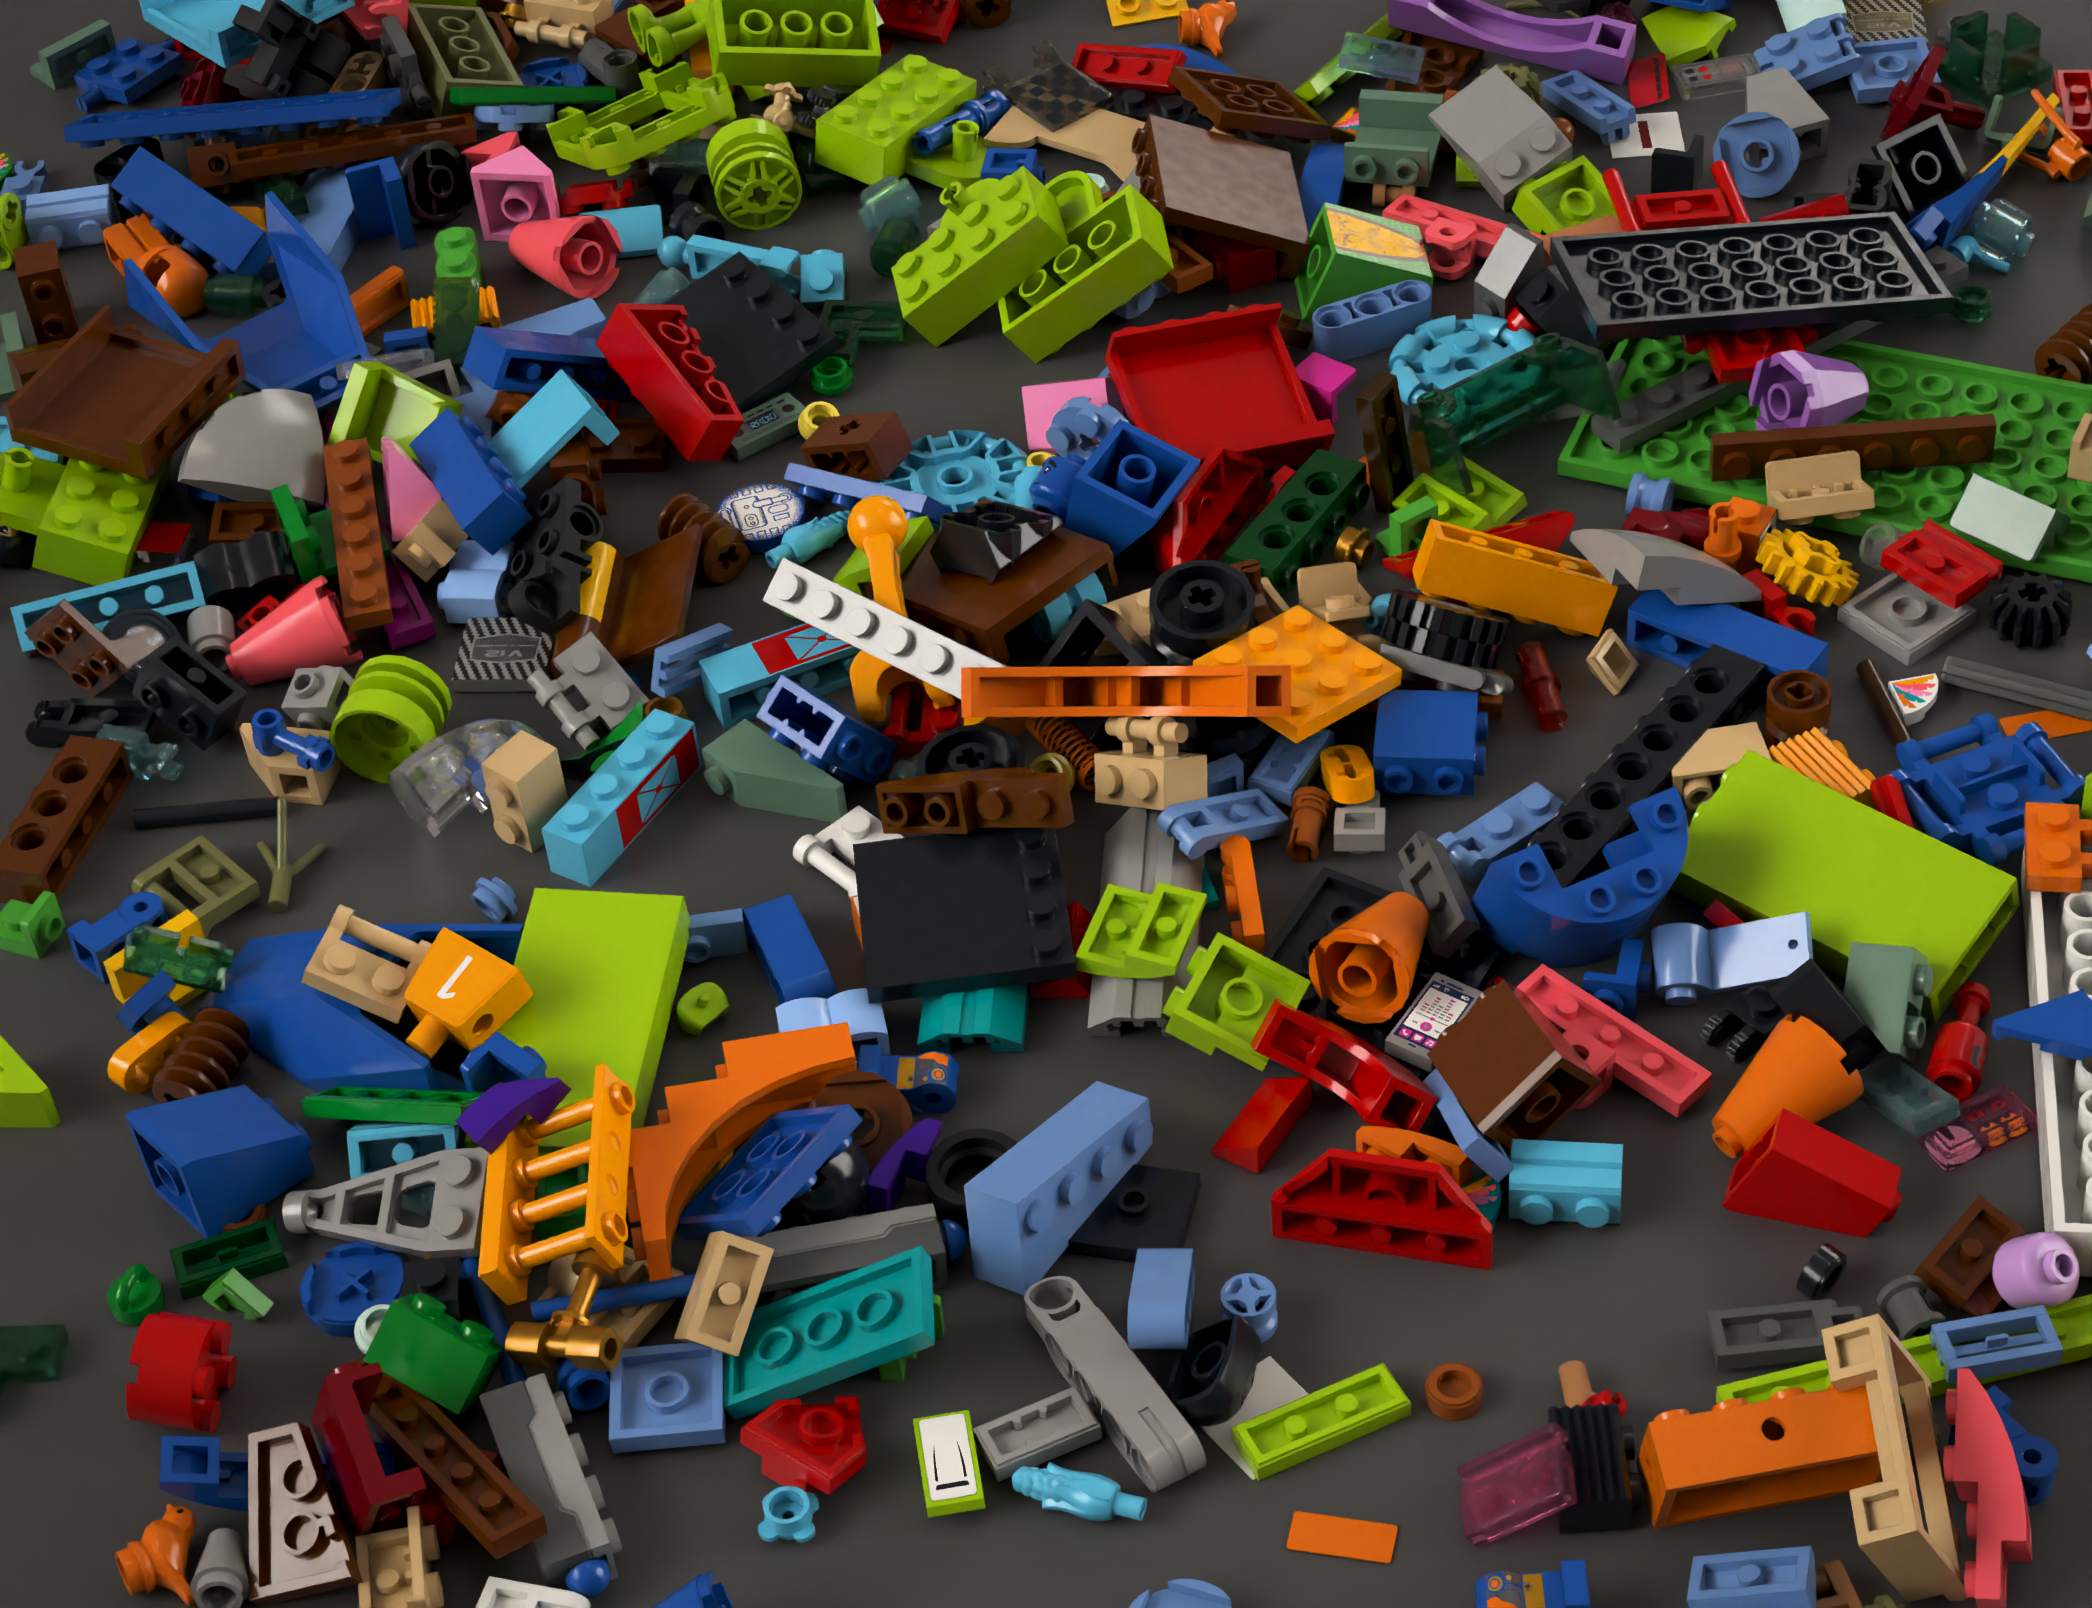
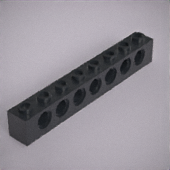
(1713, 693)

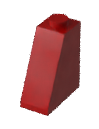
(1813, 1179)

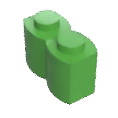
(458, 254)

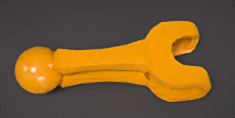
(878, 528)

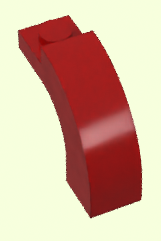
(1347, 1065)

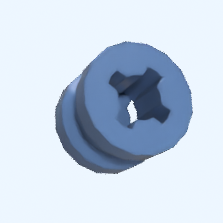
(1649, 493)
(1256, 1296)

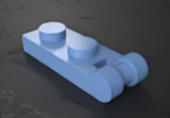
(1219, 817)
(1500, 831)

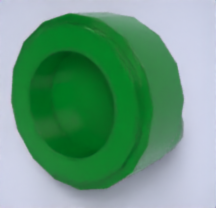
(135, 1295)

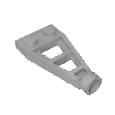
(455, 1212)

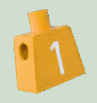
(462, 995)

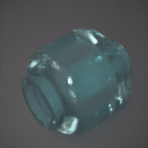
(886, 200)
(2002, 229)

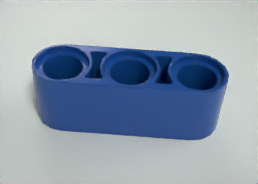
(787, 950)

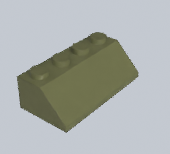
(457, 50)

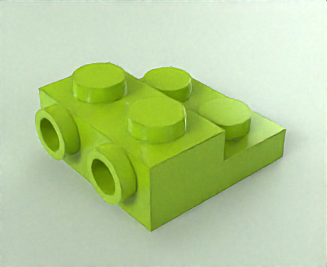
(1563, 198)
(1230, 999)

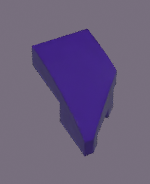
(505, 1104)
(902, 1160)

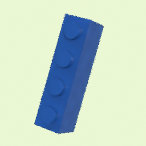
(192, 214)
(530, 359)
(472, 480)
(1688, 631)

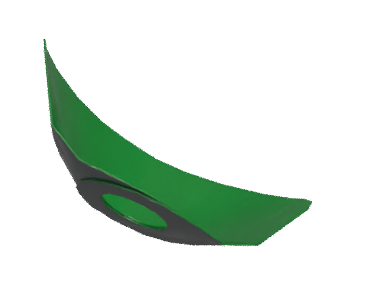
(585, 765)

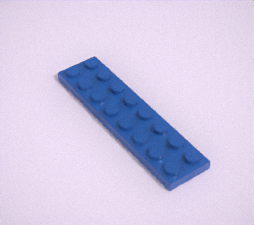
(247, 116)

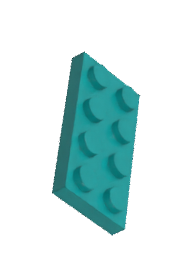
(832, 1332)

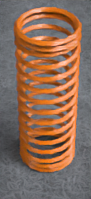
(1054, 722)

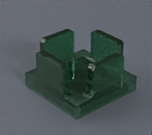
(1994, 62)

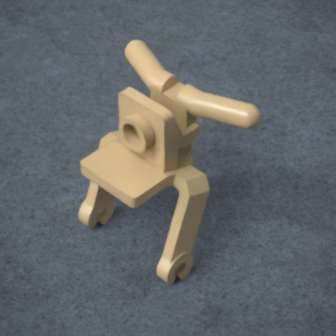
(1334, 597)

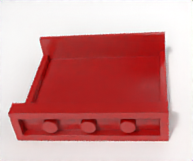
(1218, 384)

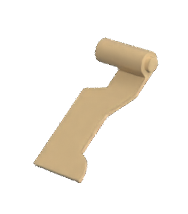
(1097, 136)

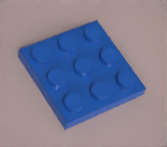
(768, 1172)

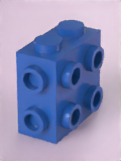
(826, 733)
(1429, 742)

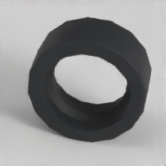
(954, 1155)

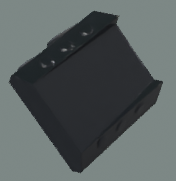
(990, 538)

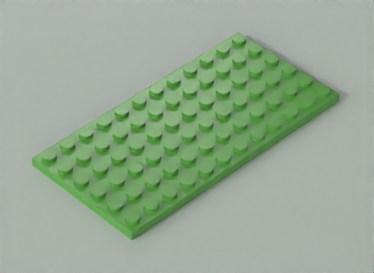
(2030, 455)

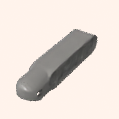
(1113, 1383)

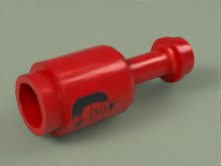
(1960, 1045)

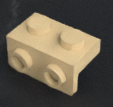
(1817, 487)
(398, 1566)

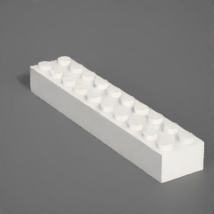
(2059, 964)

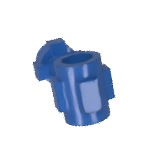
(273, 738)

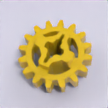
(1807, 567)

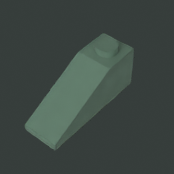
(770, 776)

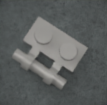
(598, 681)

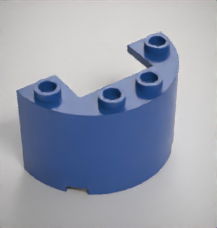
(1586, 922)

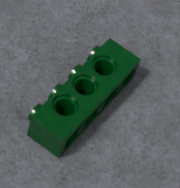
(1303, 518)

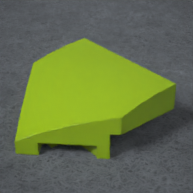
(1687, 33)

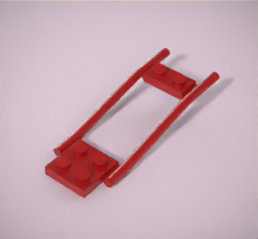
(1729, 352)

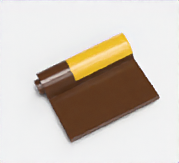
(635, 599)

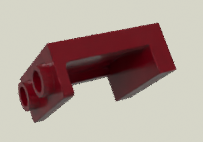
(367, 1496)

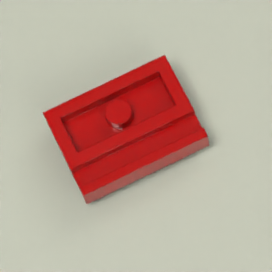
(1941, 564)

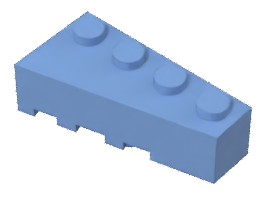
(1051, 1182)

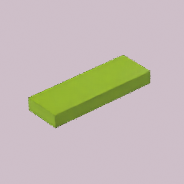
(1321, 1421)

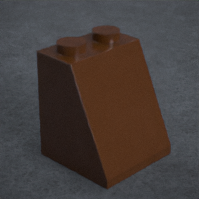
(1511, 1067)

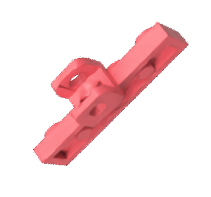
(1454, 233)
(1616, 1045)

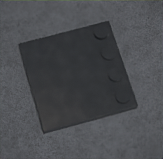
(753, 330)
(1338, 898)
(962, 912)

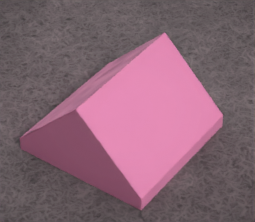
(513, 191)
(1046, 399)
(407, 490)

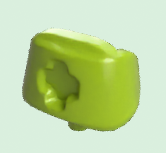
(701, 1007)

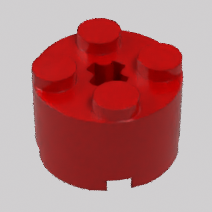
(180, 1371)

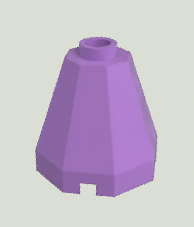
(1806, 390)

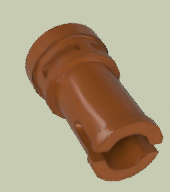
(1309, 815)

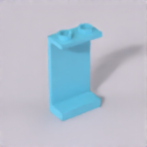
(548, 425)

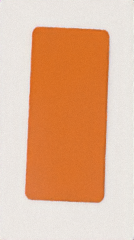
(2051, 722)
(1342, 1537)

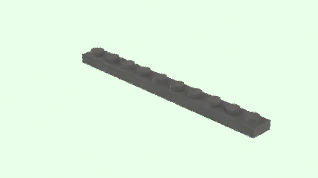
(1698, 387)

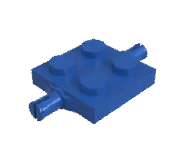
(127, 72)

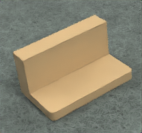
(724, 1293)

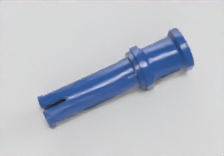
(978, 111)

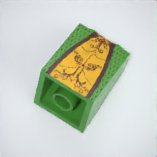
(1357, 255)

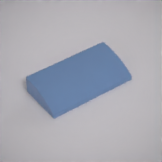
(330, 217)

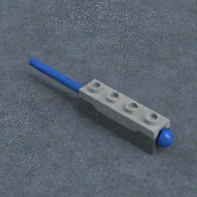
(807, 1258)
(546, 1465)

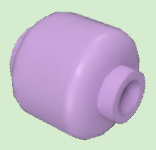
(2036, 1270)

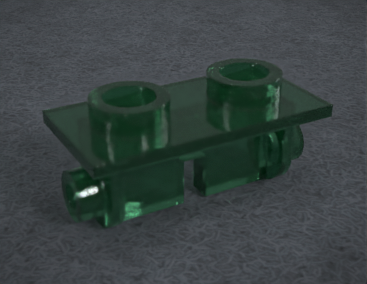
(197, 965)

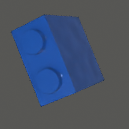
(1126, 486)
(219, 1154)

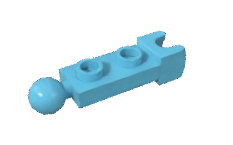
(707, 253)

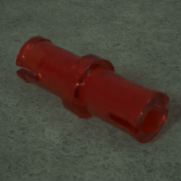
(1541, 686)

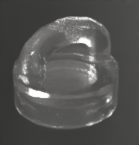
(1875, 541)

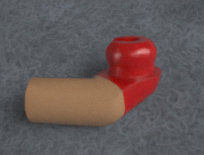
(1577, 1388)

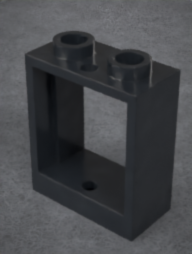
(1080, 641)

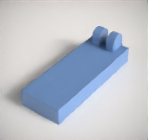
(1590, 104)
(1473, 1143)

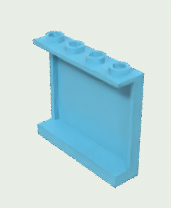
(209, 26)

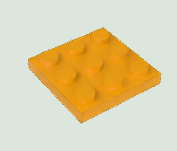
(1328, 669)

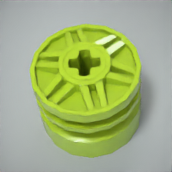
(753, 174)
(389, 715)

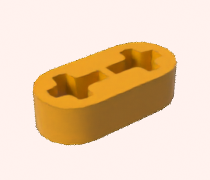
(1347, 774)
(143, 1055)

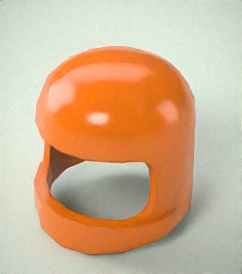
(182, 282)

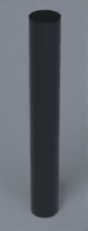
(205, 812)

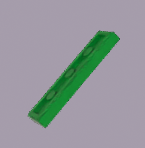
(532, 95)
(389, 1104)

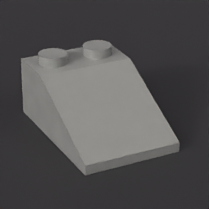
(1501, 135)

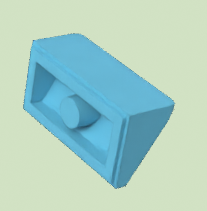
(638, 228)

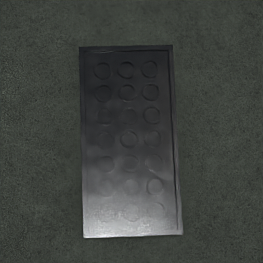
(1748, 276)

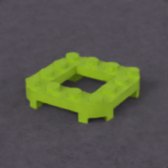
(608, 142)

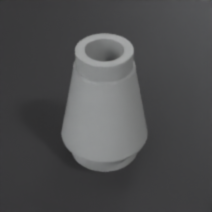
(221, 1572)

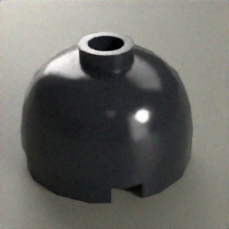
(435, 180)
(835, 1194)

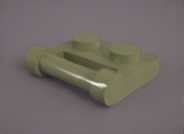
(204, 875)

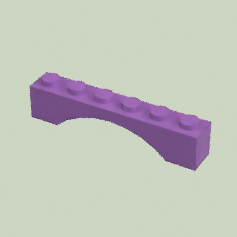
(1590, 44)

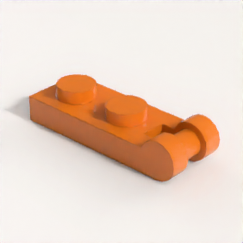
(1242, 893)

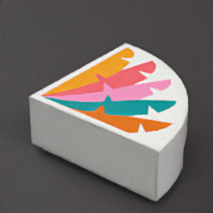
(1914, 696)

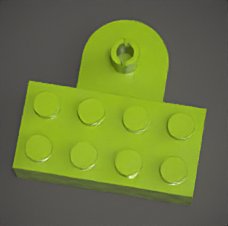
(794, 42)
(875, 126)
(981, 251)
(1110, 259)
(81, 513)

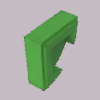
(239, 1293)

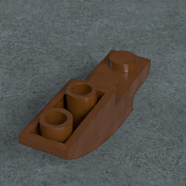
(975, 800)

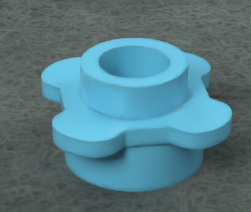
(788, 1502)

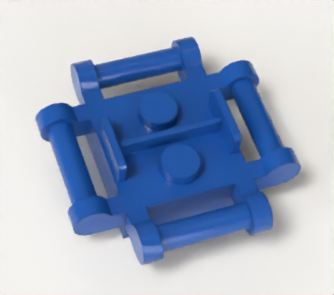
(1981, 794)

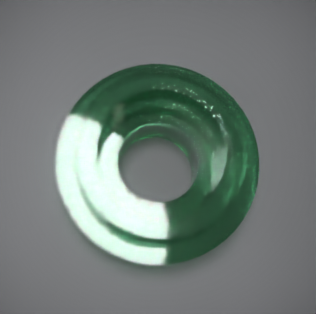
(1972, 303)

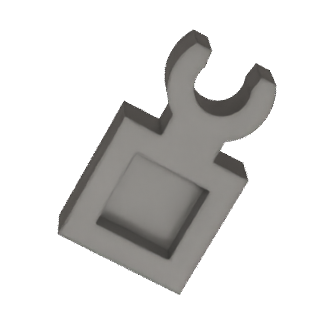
(1360, 827)

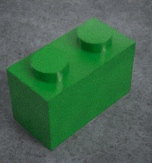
(435, 1352)

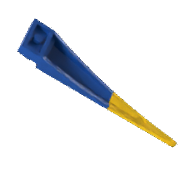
(1946, 218)

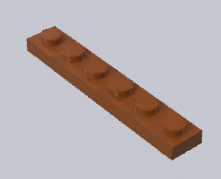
(357, 535)

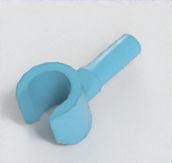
(1968, 250)

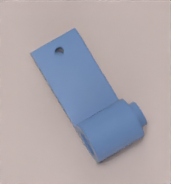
(1704, 962)

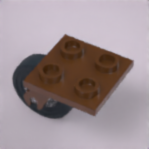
(98, 657)

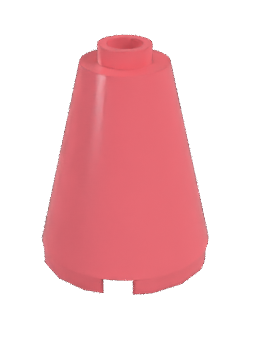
(569, 253)
(297, 634)

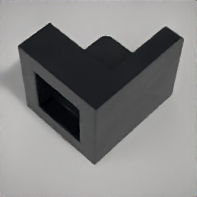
(1677, 169)
(675, 187)

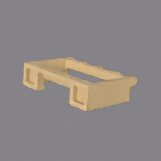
(1889, 1511)

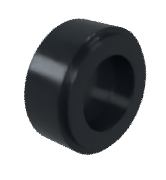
(1821, 1272)

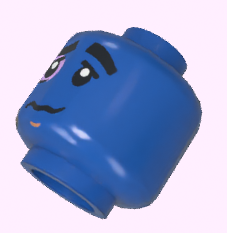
(1054, 484)

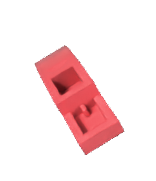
(1991, 1485)

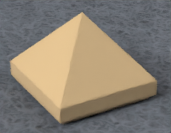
(1611, 662)

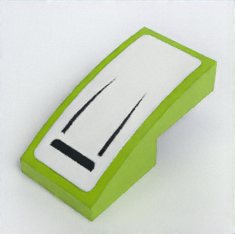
(948, 1463)

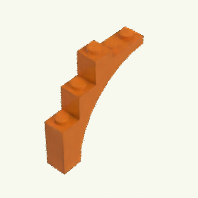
(1126, 691)
(714, 1118)

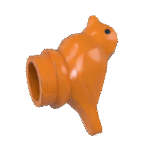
(1207, 24)
(160, 1555)

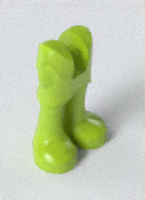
(671, 34)

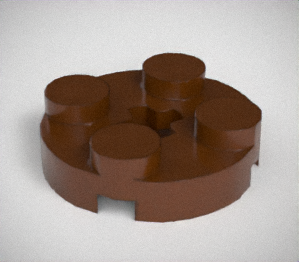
(879, 1102)

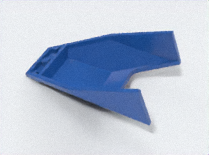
(291, 343)
(318, 1035)

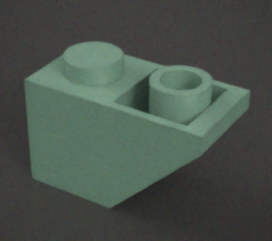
(1888, 993)

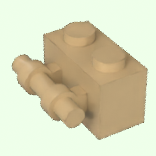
(563, 21)
(1144, 775)

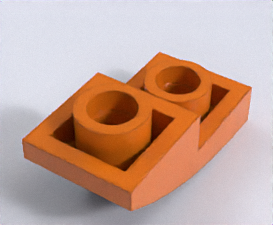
(1414, 1146)

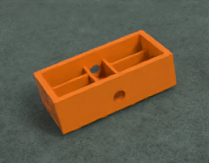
(1757, 1454)

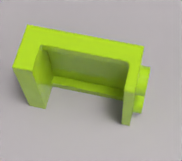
(384, 405)

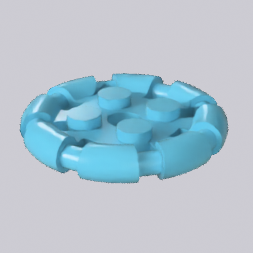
(1456, 352)
(960, 458)

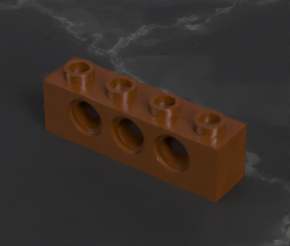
(62, 818)

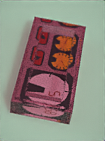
(1984, 1125)

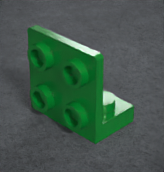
(308, 536)

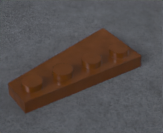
(1442, 67)

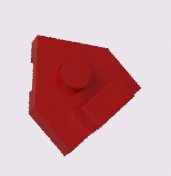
(808, 1443)

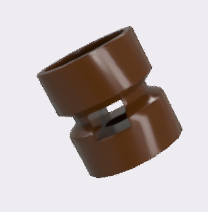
(1796, 704)

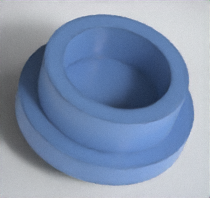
(494, 898)

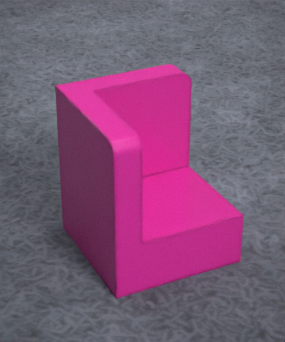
(1322, 382)

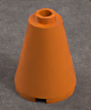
(1371, 959)
(1791, 1071)

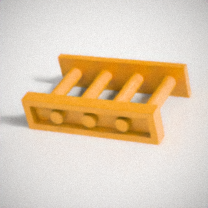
(515, 1172)

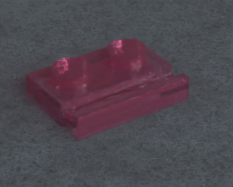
(1516, 1485)

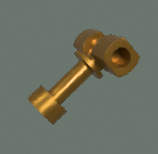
(569, 1330)

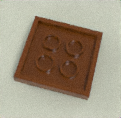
(1249, 104)

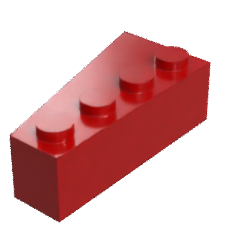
(671, 377)

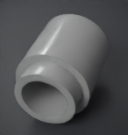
(210, 634)

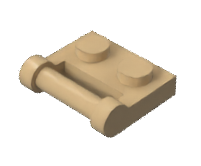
(360, 975)

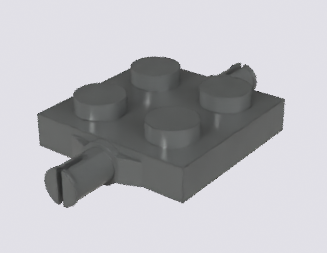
(404, 69)

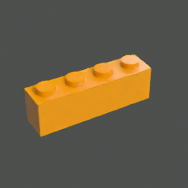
(1512, 579)

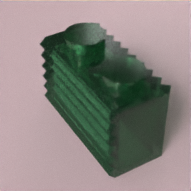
(454, 317)

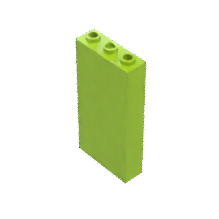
(1793, 846)
(601, 990)

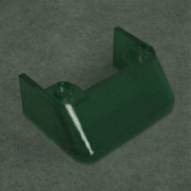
(1502, 398)

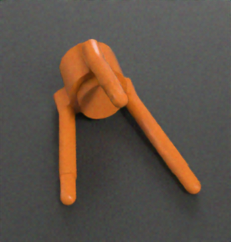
(2066, 153)

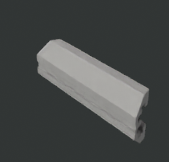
(1137, 858)

